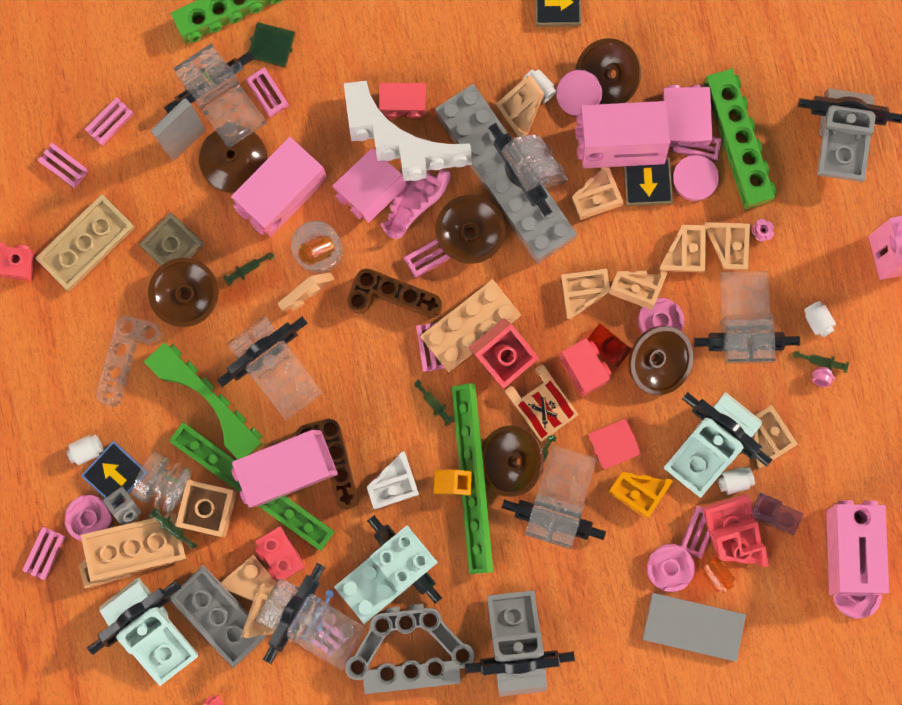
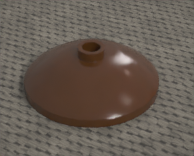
(608, 55)
(232, 173)
(475, 214)
(172, 281)
(671, 361)
(500, 461)

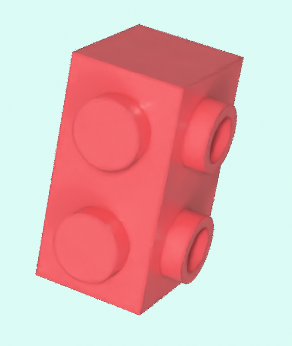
(402, 100)
(16, 262)
(280, 554)

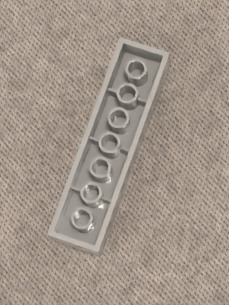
(467, 121)

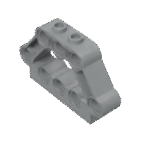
(440, 631)

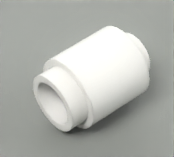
(544, 83)
(819, 319)
(84, 449)
(736, 480)

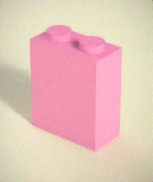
(688, 115)
(369, 186)

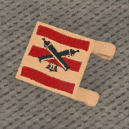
(544, 407)

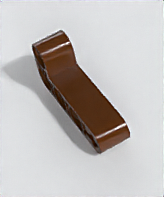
(396, 297)
(343, 462)

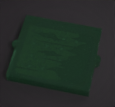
(271, 44)

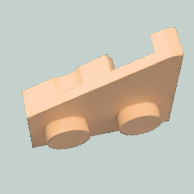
(686, 251)
(773, 435)
(249, 579)

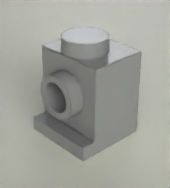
(125, 512)

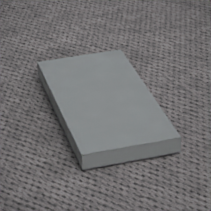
(178, 129)
(215, 615)
(694, 627)

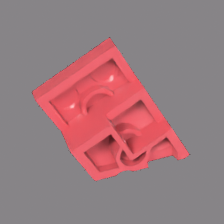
(735, 532)

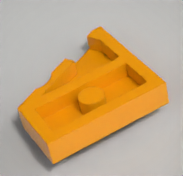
(639, 492)

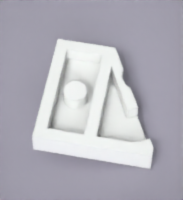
(393, 484)

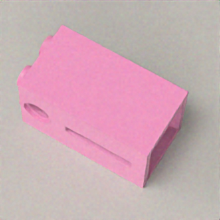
(622, 134)
(279, 188)
(888, 236)
(283, 468)
(857, 549)

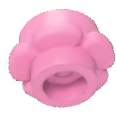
(758, 234)
(822, 377)

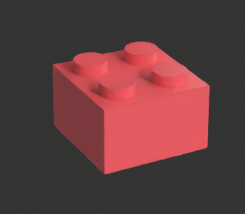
(503, 352)
(585, 367)

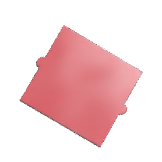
(614, 444)

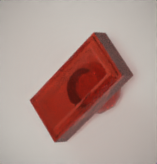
(609, 345)

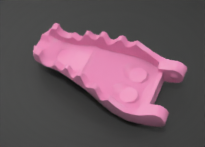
(414, 201)

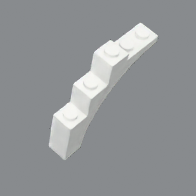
(393, 143)

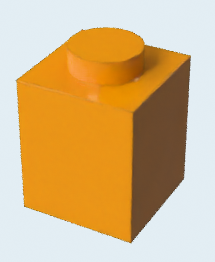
(452, 482)

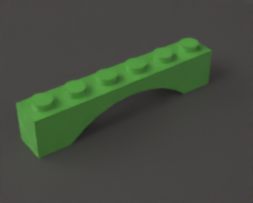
(171, 368)

